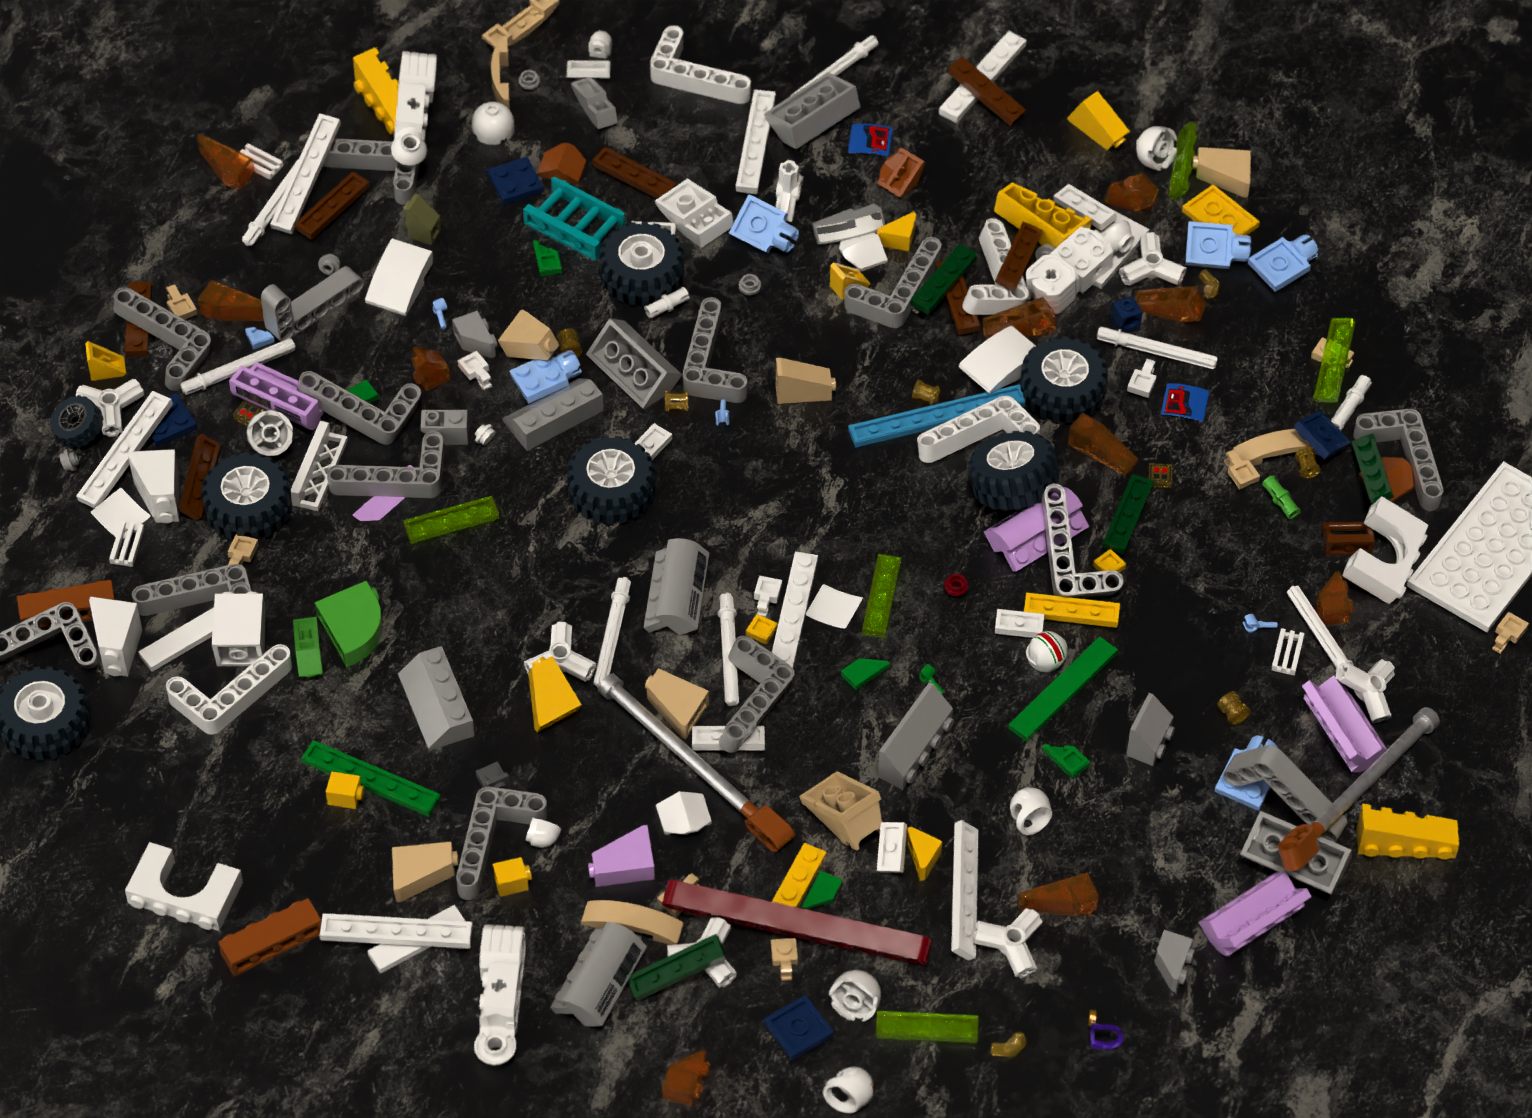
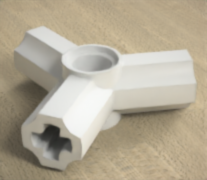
(788, 188)
(1151, 264)
(112, 402)
(569, 660)
(1369, 686)
(1019, 931)
(722, 972)

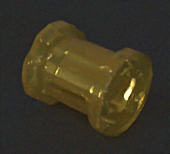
(926, 392)
(676, 405)
(1307, 462)

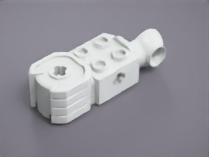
(414, 95)
(1076, 264)
(501, 976)

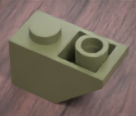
(421, 220)

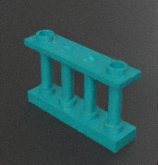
(570, 235)

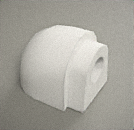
(600, 44)
(542, 833)

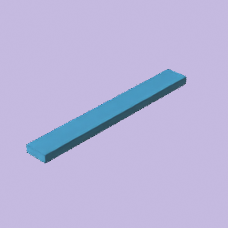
(924, 418)

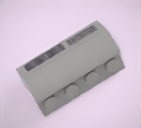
(677, 587)
(599, 974)

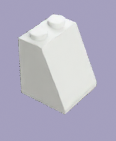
(158, 482)
(238, 628)
(117, 633)

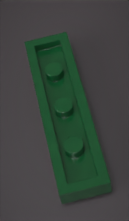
(944, 279)
(1372, 468)
(1128, 514)
(677, 967)

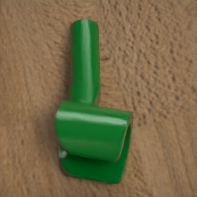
(927, 676)

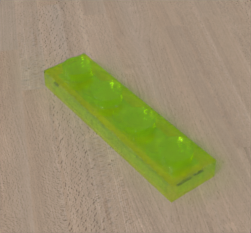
(1182, 161)
(1334, 360)
(451, 519)
(881, 596)
(927, 1026)

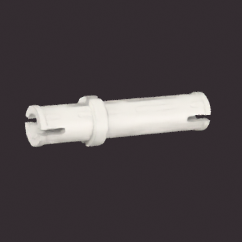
(1353, 397)

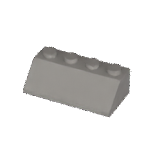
(813, 110)
(633, 363)
(555, 413)
(436, 699)
(915, 738)
(1321, 872)

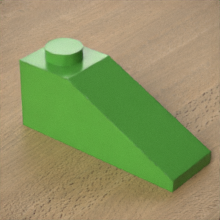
(307, 647)

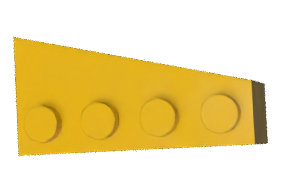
(377, 86)
(1021, 205)
(1405, 834)

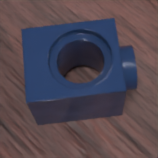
(1126, 315)

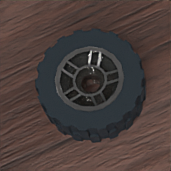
(76, 421)

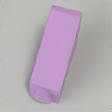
(624, 860)

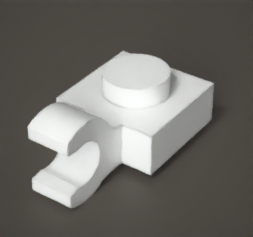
(475, 367)
(1143, 381)
(766, 591)

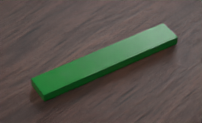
(1063, 689)
(372, 778)

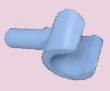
(438, 307)
(722, 415)
(1252, 624)

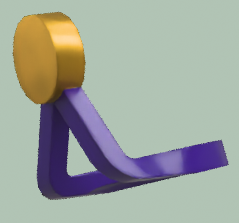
(1099, 1044)

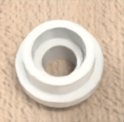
(484, 434)

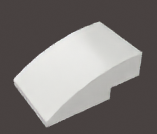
(695, 213)
(399, 277)
(997, 359)

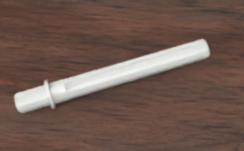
(859, 51)
(257, 227)
(1156, 347)
(223, 372)
(619, 600)
(727, 620)
(1317, 627)

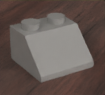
(1150, 731)

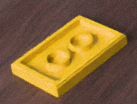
(1218, 208)

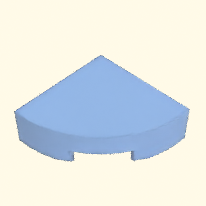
(258, 337)

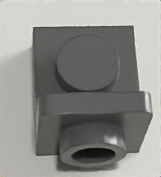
(493, 777)

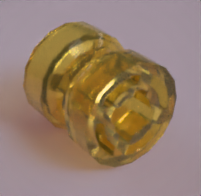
(569, 340)
(1233, 707)

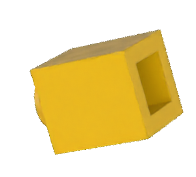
(344, 790)
(511, 876)

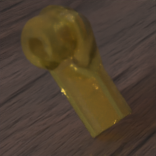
(1212, 284)
(1011, 1047)

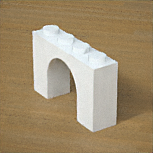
(1406, 536)
(205, 908)

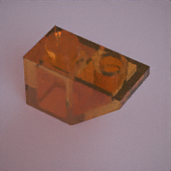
(1132, 193)
(429, 368)
(1333, 603)
(684, 1078)

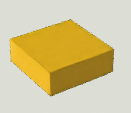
(1108, 562)
(761, 629)

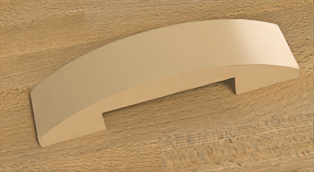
(521, 24)
(500, 58)
(1271, 445)
(635, 918)

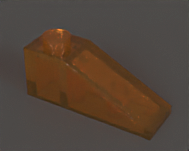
(229, 165)
(229, 304)
(1177, 304)
(1028, 318)
(1099, 443)
(1064, 897)

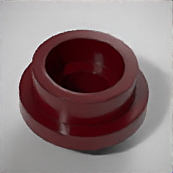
(956, 580)

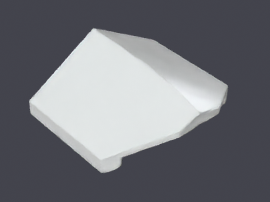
(864, 251)
(683, 813)

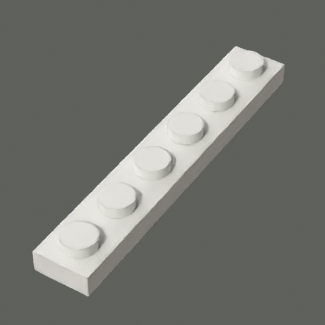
(991, 66)
(755, 143)
(305, 173)
(130, 440)
(794, 607)
(964, 889)
(396, 930)

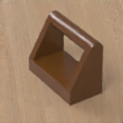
(1347, 543)

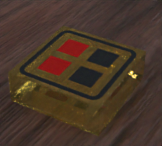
(246, 412)
(1161, 475)

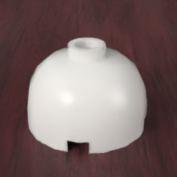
(492, 123)
(1156, 147)
(269, 433)
(855, 995)

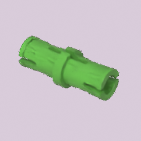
(1281, 497)

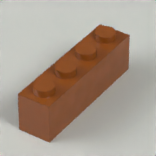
(78, 595)
(270, 936)

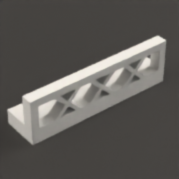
(310, 464)

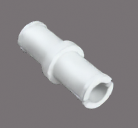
(666, 303)

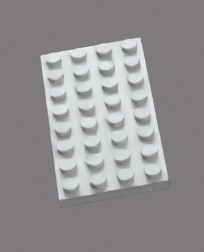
(1484, 553)

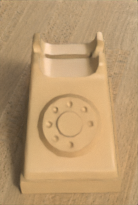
(845, 807)

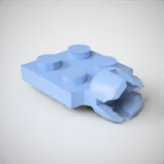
(763, 226)
(1215, 245)
(1284, 261)
(545, 377)
(1248, 794)

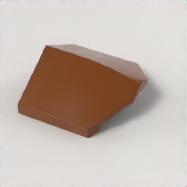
(563, 163)
(901, 172)
(1399, 475)

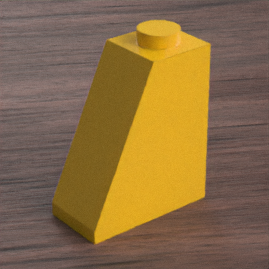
(1099, 122)
(550, 694)

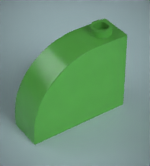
(352, 621)

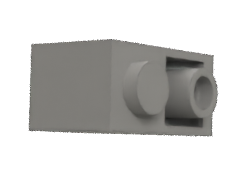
(474, 335)
(449, 423)
(1172, 957)

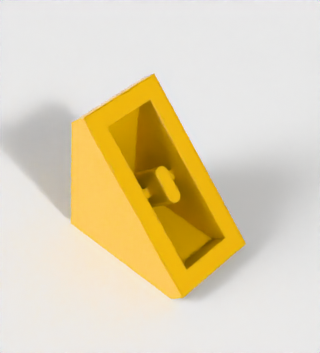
(898, 233)
(842, 276)
(104, 363)
(923, 850)

